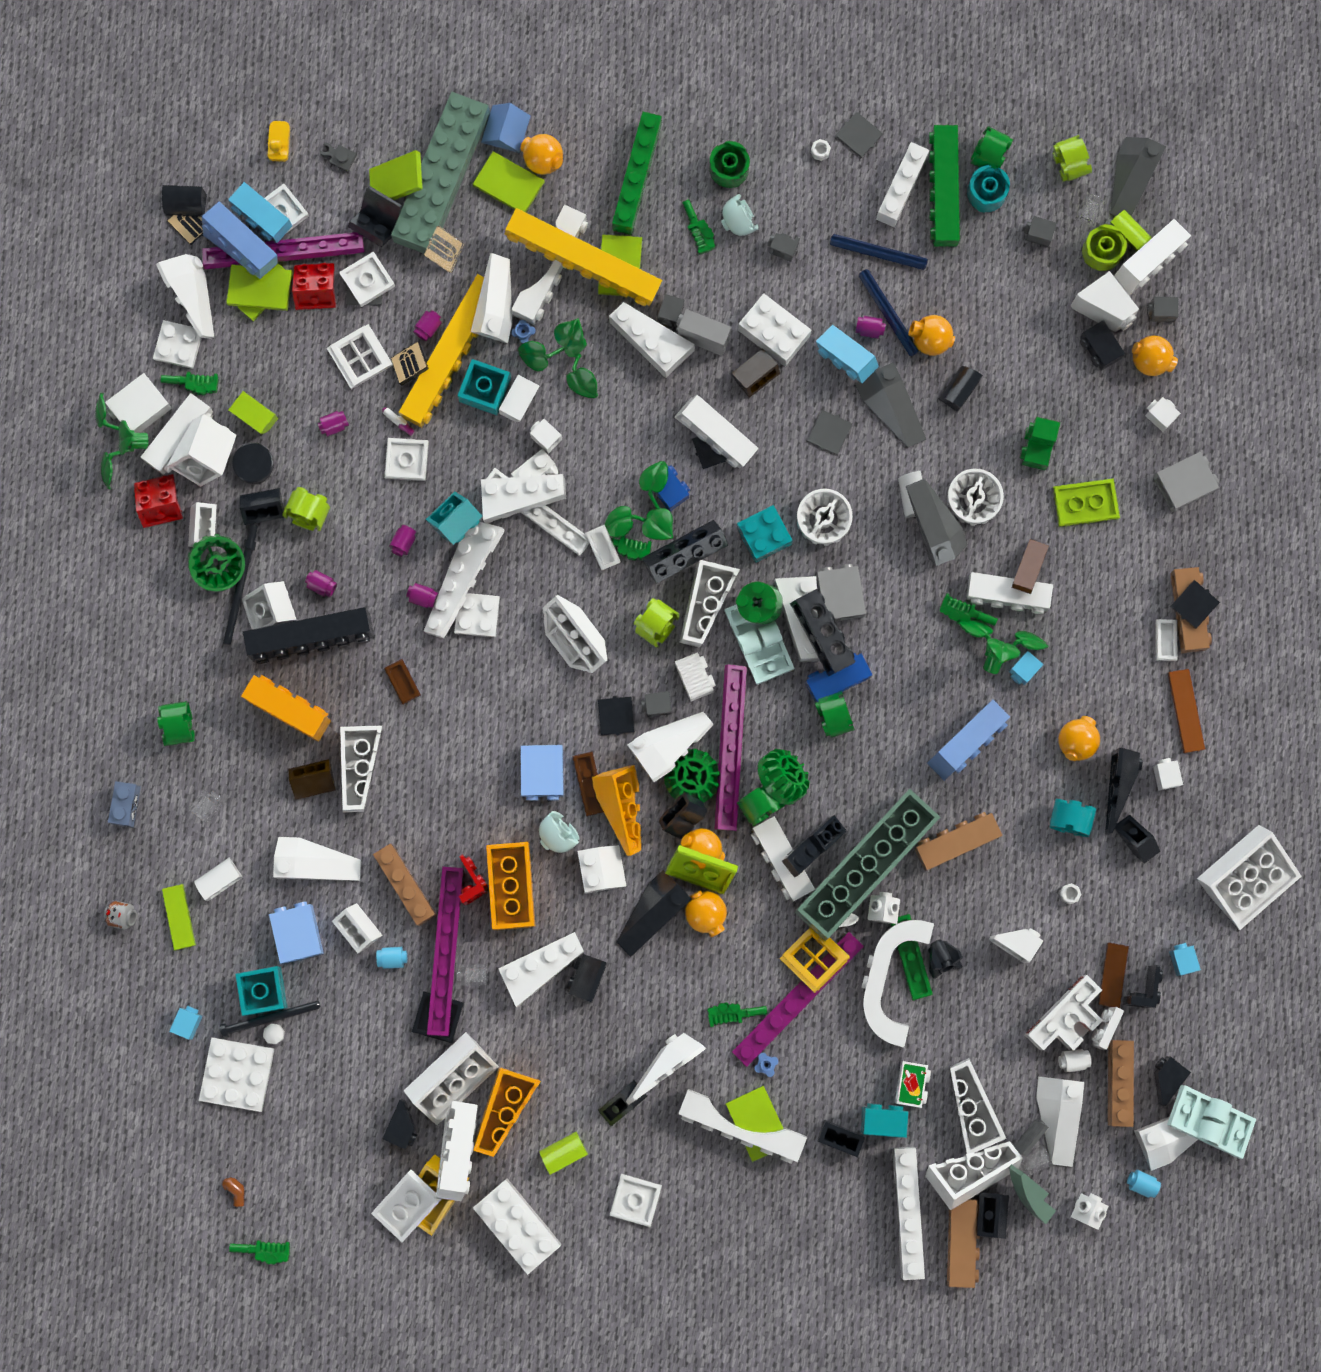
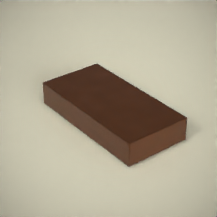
(402, 681)

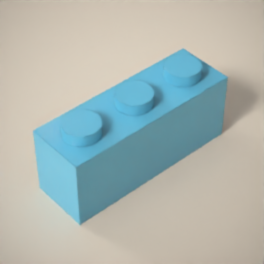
(259, 213)
(846, 354)

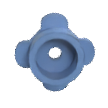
(517, 332)
(772, 1061)

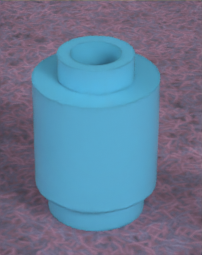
(391, 957)
(1143, 1184)

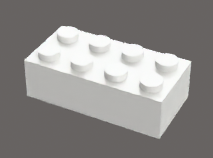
(517, 1226)

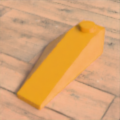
(616, 795)

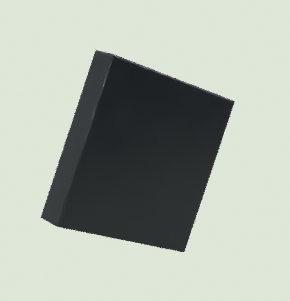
(421, 1021)

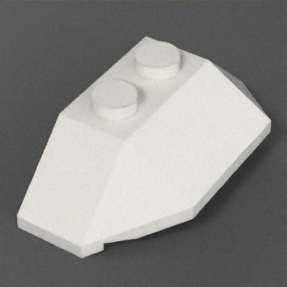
(574, 635)

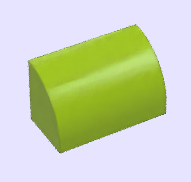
(1131, 230)
(253, 413)
(563, 1153)

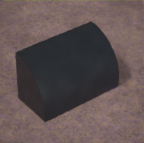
(183, 200)
(960, 387)
(261, 506)
(841, 1138)

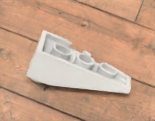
(190, 285)
(494, 305)
(662, 747)
(1060, 1110)
(1162, 1143)

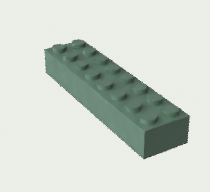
(441, 171)
(867, 865)

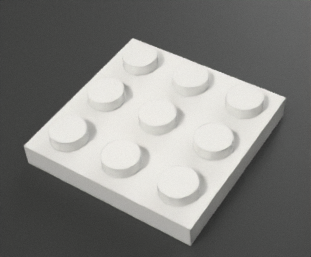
(236, 1074)

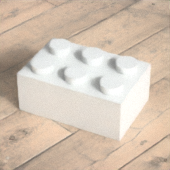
(774, 330)

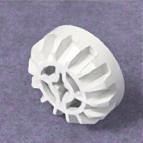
(980, 480)
(834, 502)

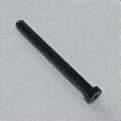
(226, 1030)

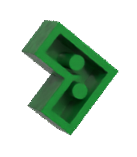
(1040, 438)

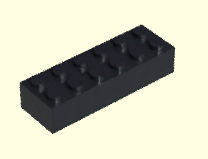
(308, 635)

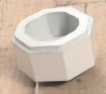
(820, 150)
(1070, 893)
(273, 1033)

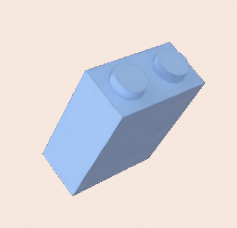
(542, 772)
(296, 933)

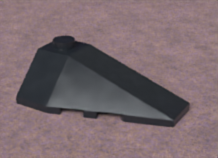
(1123, 773)
(655, 908)

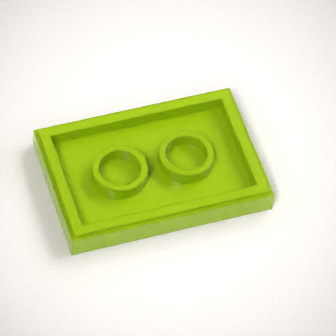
(398, 176)
(508, 182)
(625, 248)
(265, 293)
(1086, 502)
(715, 876)
(756, 1114)

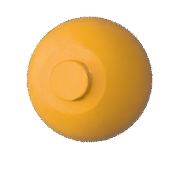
(542, 153)
(932, 335)
(1154, 356)
(1079, 739)
(705, 843)
(706, 913)

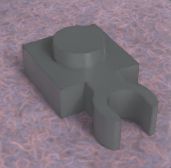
(340, 157)

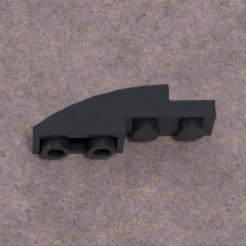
(813, 846)

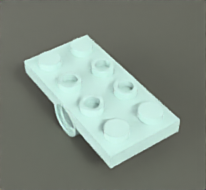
(760, 646)
(1211, 1121)

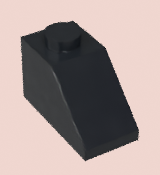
(1137, 838)
(1169, 1078)
(618, 1107)
(401, 1127)

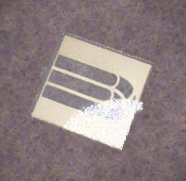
(444, 249)

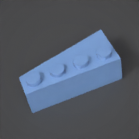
(238, 240)
(968, 740)

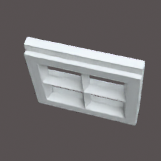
(375, 347)

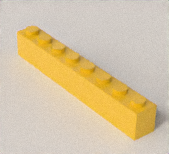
(582, 257)
(443, 360)

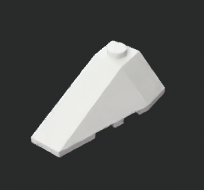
(307, 860)
(670, 1058)

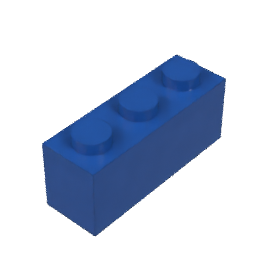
(821, 685)

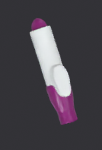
(398, 420)

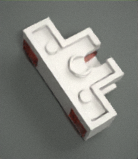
(1068, 1018)

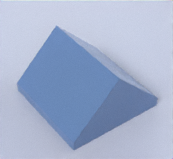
(506, 127)

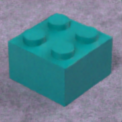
(484, 387)
(454, 518)
(764, 534)
(261, 991)
(884, 1122)

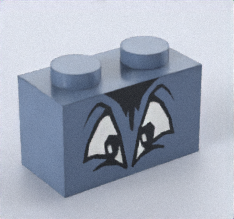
(124, 804)

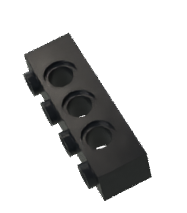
(685, 551)
(812, 627)

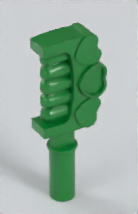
(701, 232)
(198, 384)
(632, 549)
(957, 610)
(732, 1012)
(268, 1252)

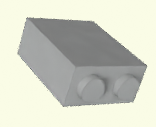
(704, 332)
(1186, 481)
(842, 591)

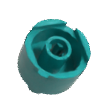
(983, 198)
(1072, 817)

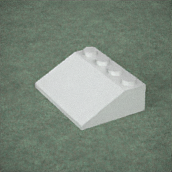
(1249, 876)

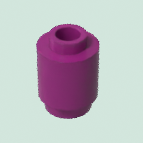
(427, 325)
(870, 327)
(333, 423)
(402, 540)
(320, 583)
(422, 595)

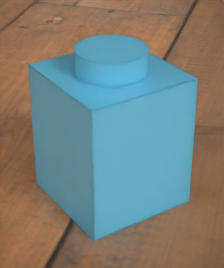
(1025, 668)
(1184, 959)
(186, 1022)

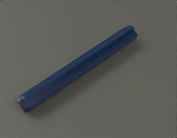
(878, 251)
(888, 312)

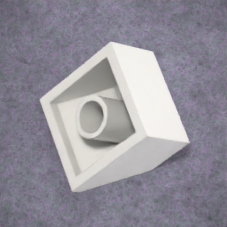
(268, 606)
(601, 868)
(1019, 944)

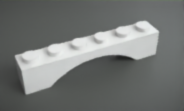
(532, 300)
(783, 1142)
(908, 1213)

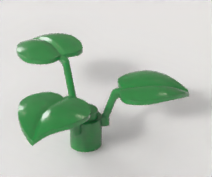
(572, 340)
(127, 439)
(658, 521)
(998, 651)

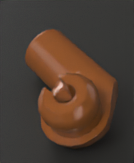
(236, 1188)

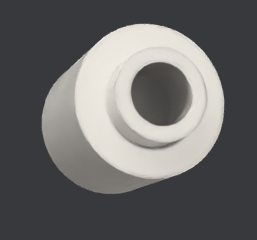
(1074, 1060)

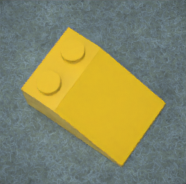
(429, 1175)

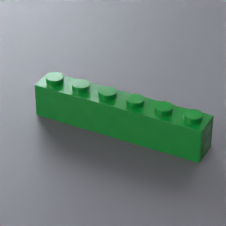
(637, 173)
(945, 186)

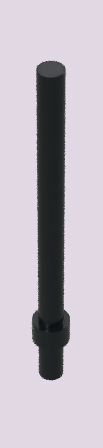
(249, 546)

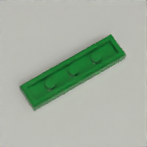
(913, 966)

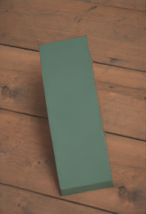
(1031, 1195)

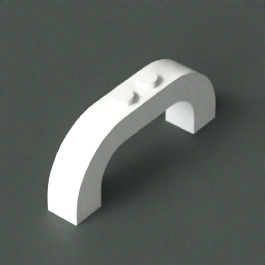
(886, 1029)

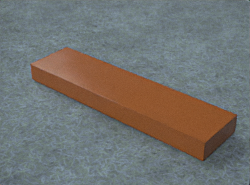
(1186, 711)

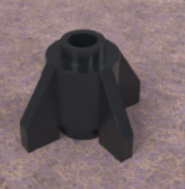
(943, 958)

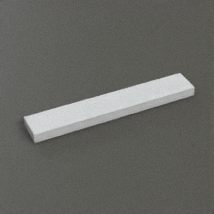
(553, 524)

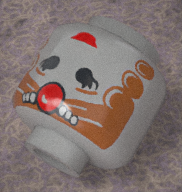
(120, 915)

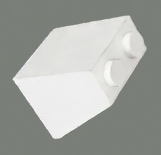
(1107, 302)
(203, 451)

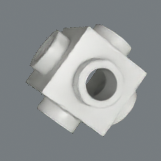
(884, 908)
(1090, 1210)

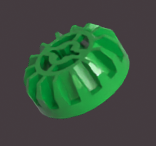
(225, 578)
(779, 779)
(701, 792)

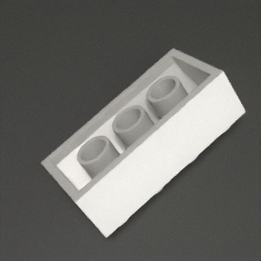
(450, 1078)

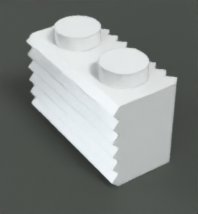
(694, 677)

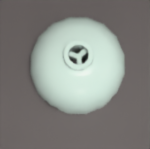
(738, 217)
(556, 833)

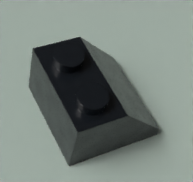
(587, 977)

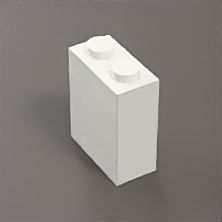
(138, 404)

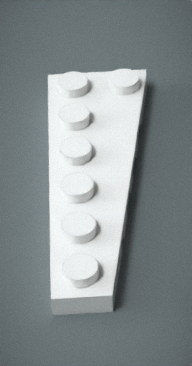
(461, 575)

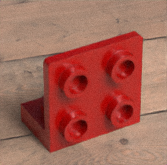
(314, 286)
(157, 501)
(472, 893)

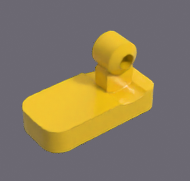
(278, 141)

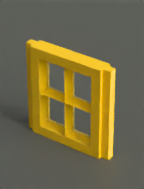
(802, 972)

